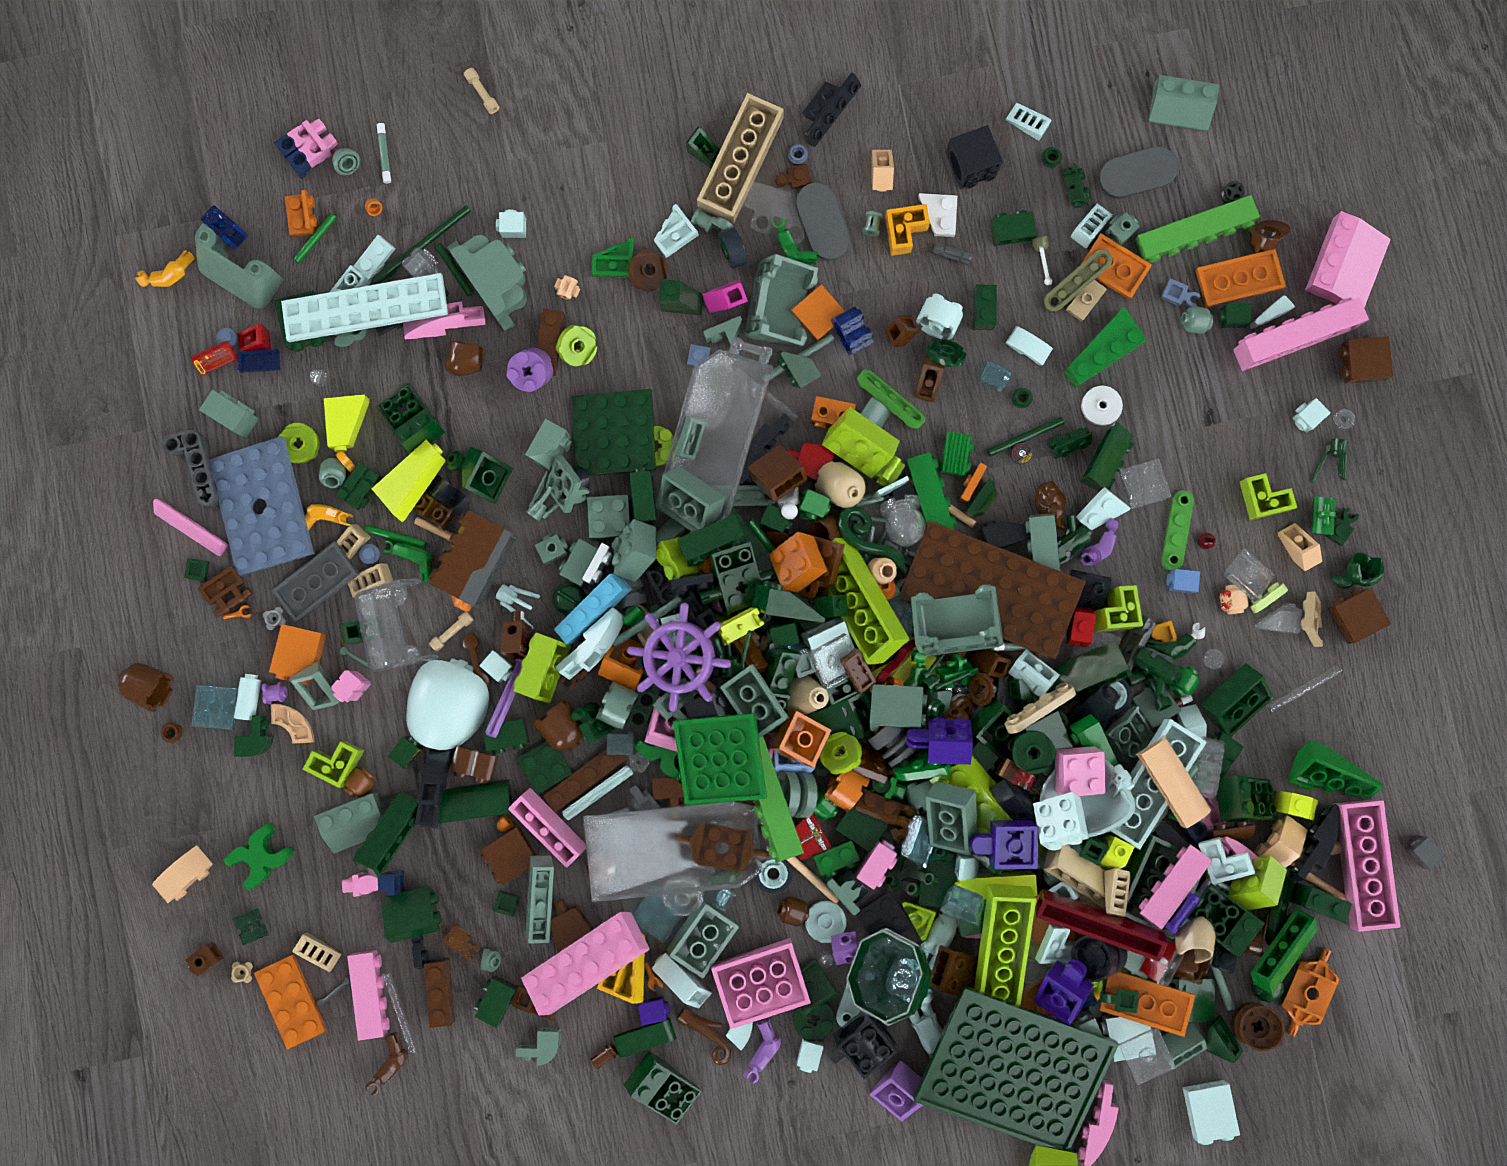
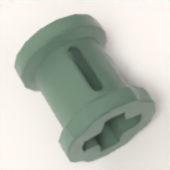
(872, 223)

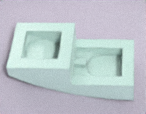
(1029, 345)

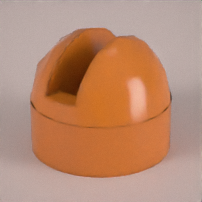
(371, 209)
(505, 823)

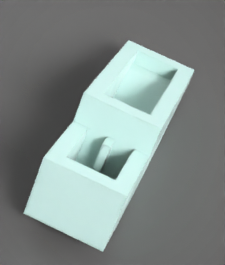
(966, 866)

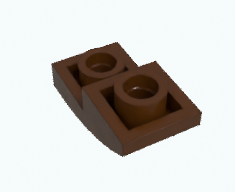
(434, 511)

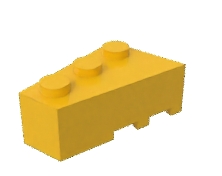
(626, 982)

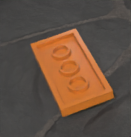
(1240, 278)
(290, 1001)
(1157, 1004)

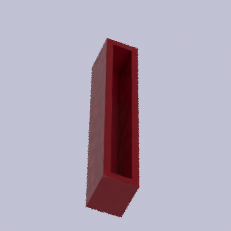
(1101, 926)

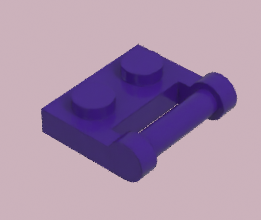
(1185, 908)

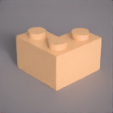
(1285, 841)

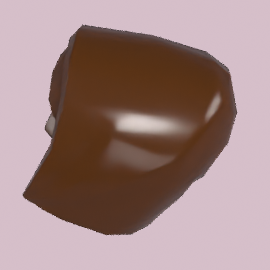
(464, 358)
(825, 527)

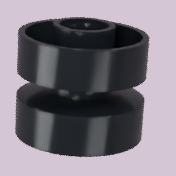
(1099, 958)

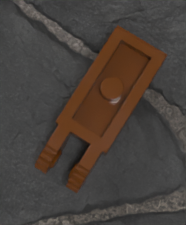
(885, 809)

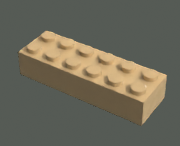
(740, 158)

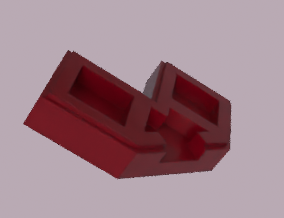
(888, 671)

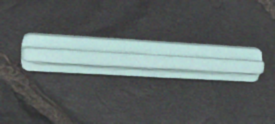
(597, 792)

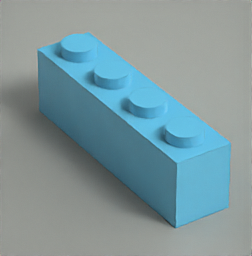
(592, 608)

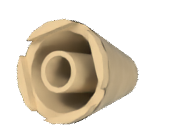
(806, 695)

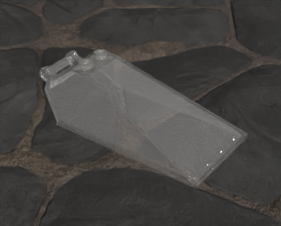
(729, 397)
(638, 855)

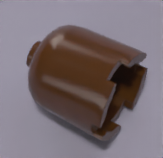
(145, 686)
(559, 727)
(1189, 970)

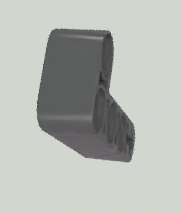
(196, 470)

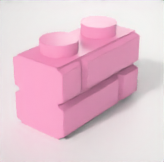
(350, 686)

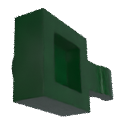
(1124, 999)

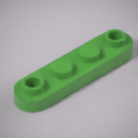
(891, 399)
(1177, 530)

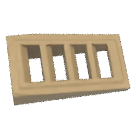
(357, 536)
(381, 574)
(1120, 879)
(307, 937)

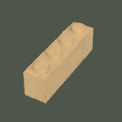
(1077, 873)

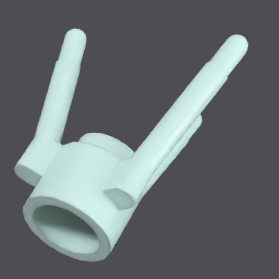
(508, 596)

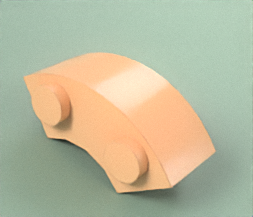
(182, 874)

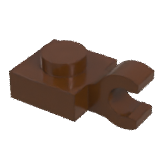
(797, 177)

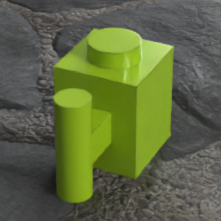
(890, 472)

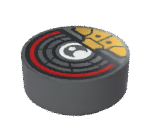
(1021, 453)

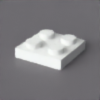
(594, 572)

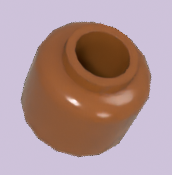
(359, 783)

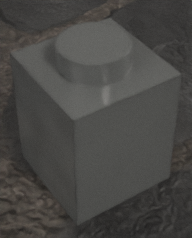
(1425, 852)

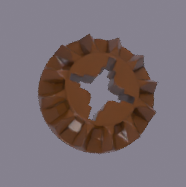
(976, 688)

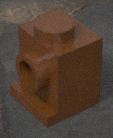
(902, 330)

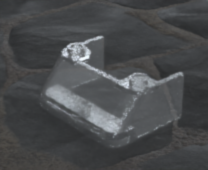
(383, 629)

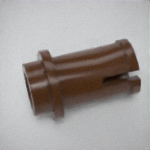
(609, 1052)

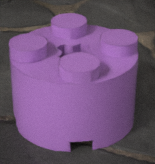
(540, 366)

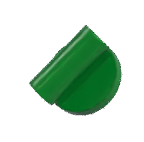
(633, 615)

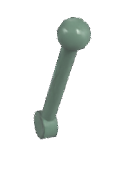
(344, 651)

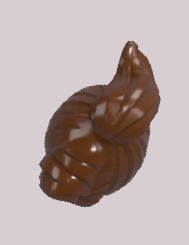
(1051, 500)

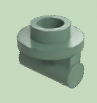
(490, 960)

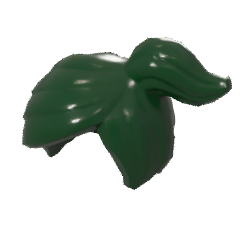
(1361, 571)

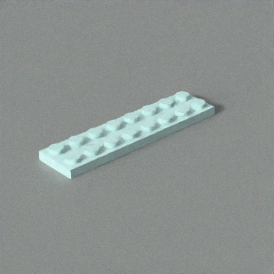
(364, 307)

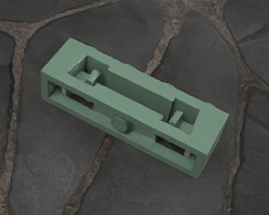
(539, 899)

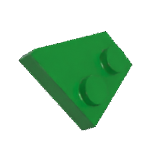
(613, 261)

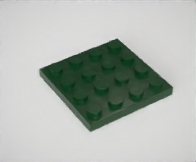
(614, 432)

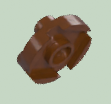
(653, 261)

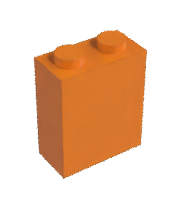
(296, 651)

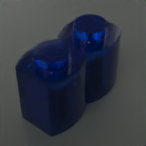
(852, 330)

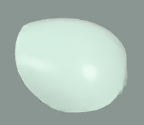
(446, 704)
(1105, 810)

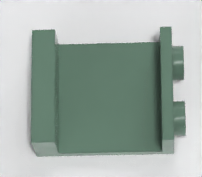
(897, 707)

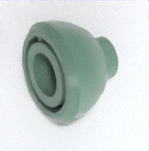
(345, 161)

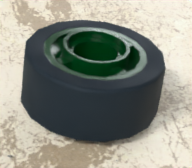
(732, 247)

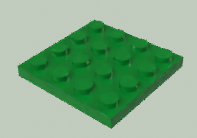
(720, 759)

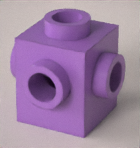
(844, 947)

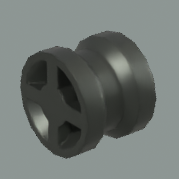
(1235, 188)

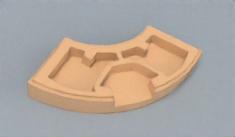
(293, 722)

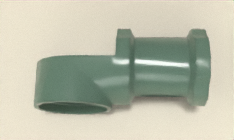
(708, 222)

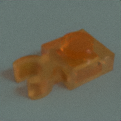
(459, 940)

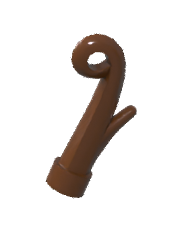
(706, 1028)

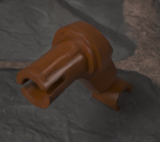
(391, 1065)

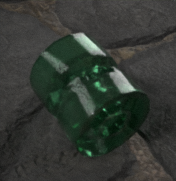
(247, 919)

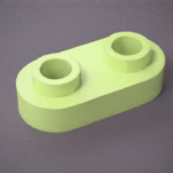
(1274, 592)

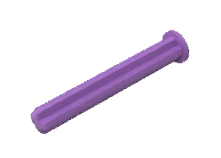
(504, 702)

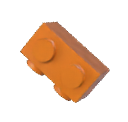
(828, 411)

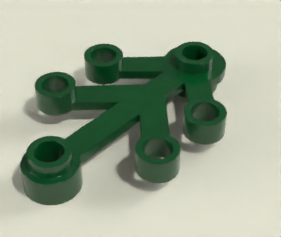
(913, 871)

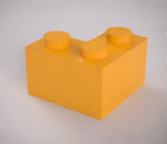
(903, 222)

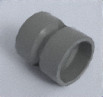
(636, 595)

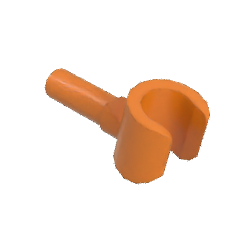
(238, 613)
(652, 979)

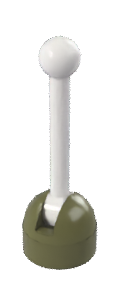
(1040, 245)

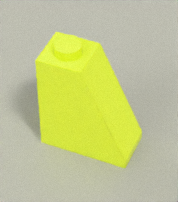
(344, 420)
(1295, 805)

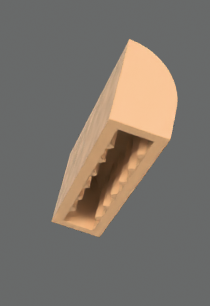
(1174, 783)

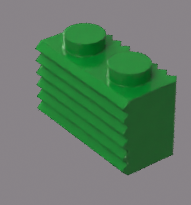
(955, 454)

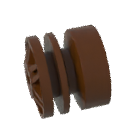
(1269, 1030)

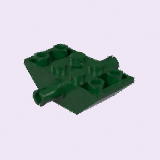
(728, 569)

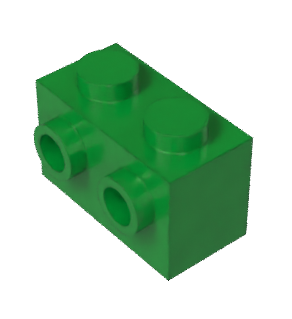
(812, 505)
(837, 857)

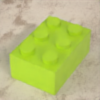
(860, 442)
(539, 671)

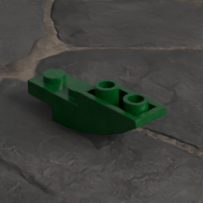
(780, 676)

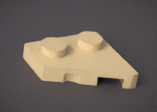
(1312, 618)

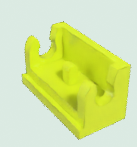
(739, 625)

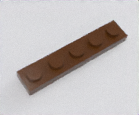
(583, 779)

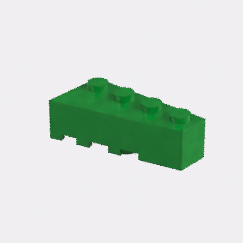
(1110, 345)

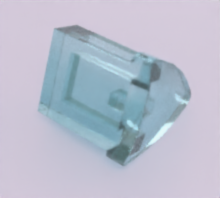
(995, 376)
(620, 744)

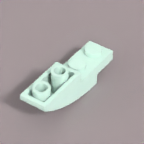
(367, 266)
(597, 643)

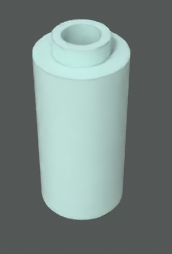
(247, 697)

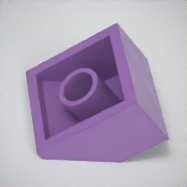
(897, 1090)

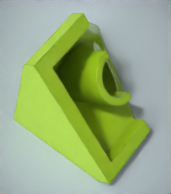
(920, 917)

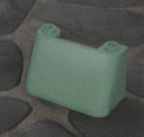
(253, 284)
(776, 291)
(957, 622)

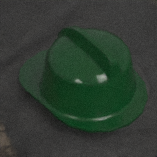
(568, 597)

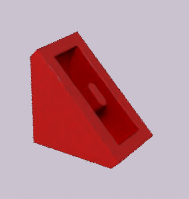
(254, 338)

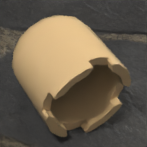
(840, 484)

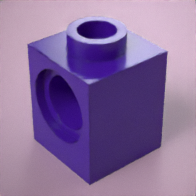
(653, 1010)

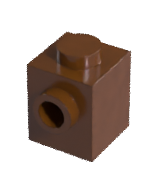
(204, 959)

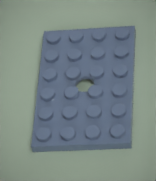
(281, 530)

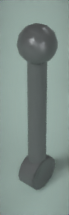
(322, 1002)

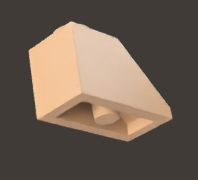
(882, 170)
(1300, 546)

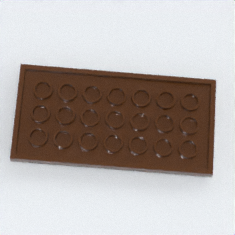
(1031, 597)

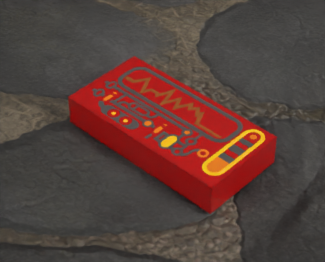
(214, 358)

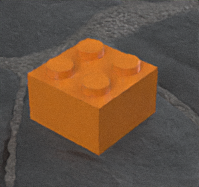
(797, 562)

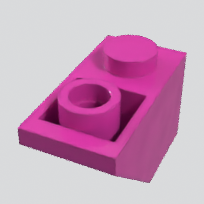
(725, 296)

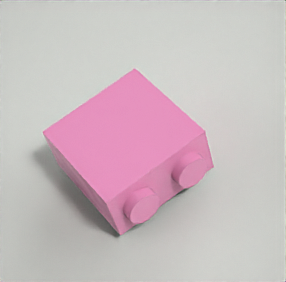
(876, 863)

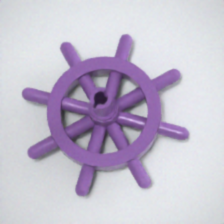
(679, 657)

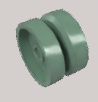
(799, 792)

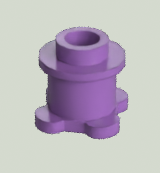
(274, 693)

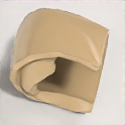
(1196, 935)

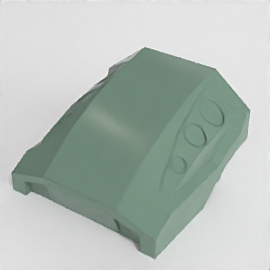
(1129, 735)

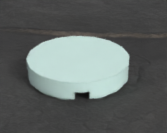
(825, 920)

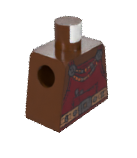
(515, 637)

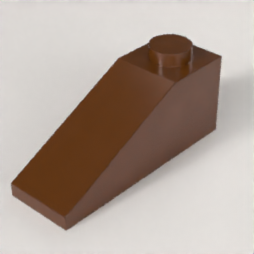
(550, 329)

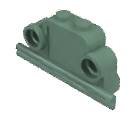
(493, 275)

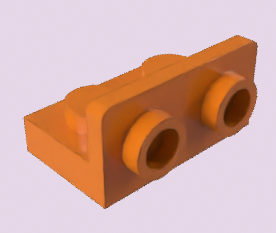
(300, 214)

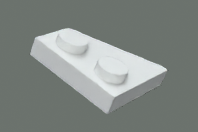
(941, 213)

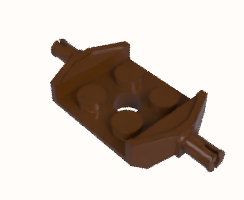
(708, 836)

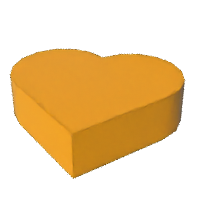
(343, 458)
(1164, 632)

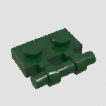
(591, 728)

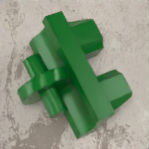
(1323, 515)
(954, 668)
(890, 788)

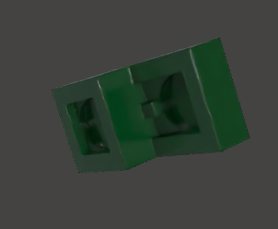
(1019, 691)

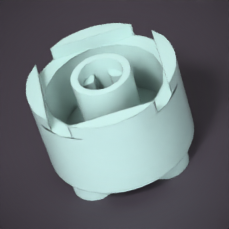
(940, 317)

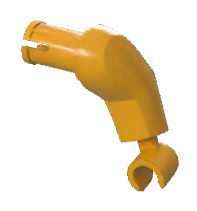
(171, 274)
(324, 512)

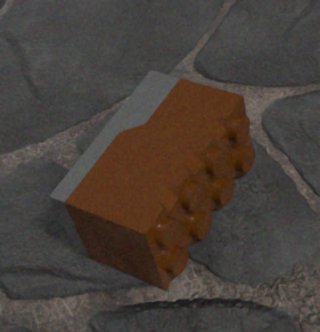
(472, 561)

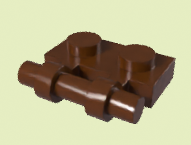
(222, 585)

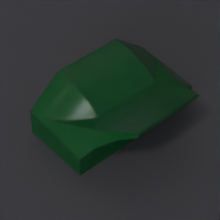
(983, 500)

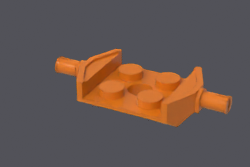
(1310, 975)

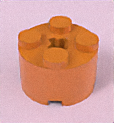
(846, 789)

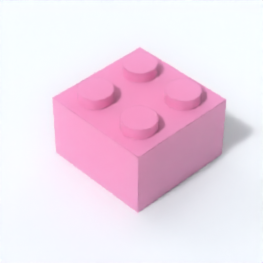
(1080, 771)

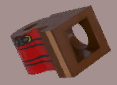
(1009, 770)

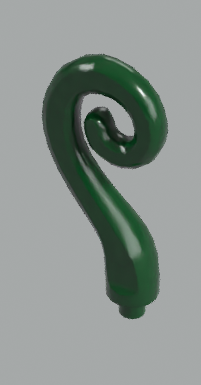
(876, 549)

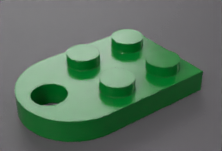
(917, 767)

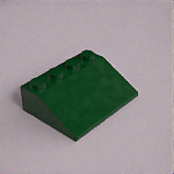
(1145, 870)

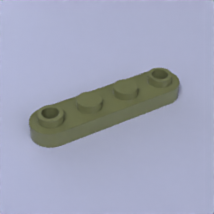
(1078, 280)

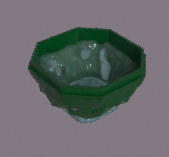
(889, 977)

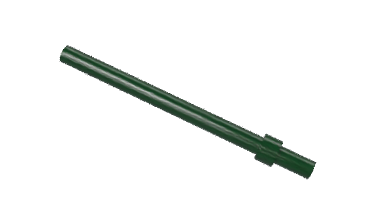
(390, 269)

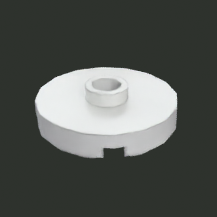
(1094, 413)

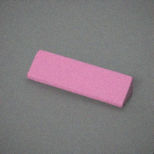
(189, 527)

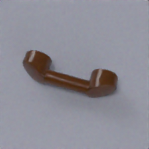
(471, 643)

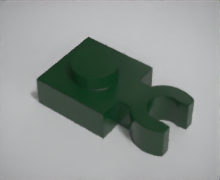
(1342, 527)

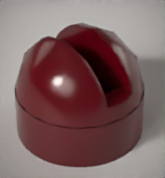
(1206, 545)

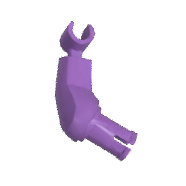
(1094, 554)
(765, 1051)

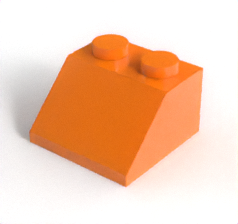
(621, 666)
(800, 739)

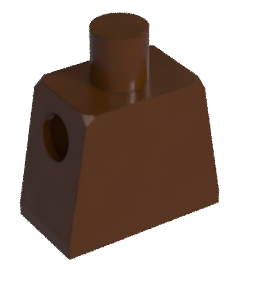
(568, 925)

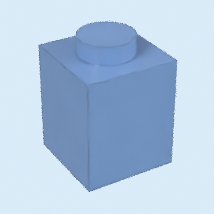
(1183, 581)

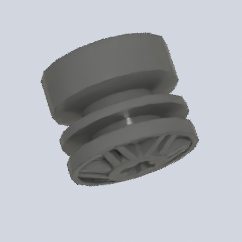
(895, 741)

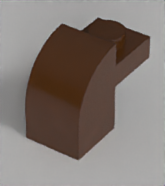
(991, 663)
(668, 788)

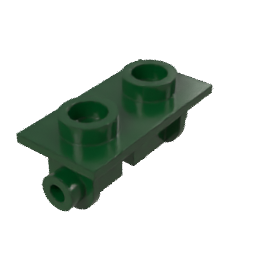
(1075, 178)
(1079, 439)

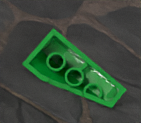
(1325, 769)

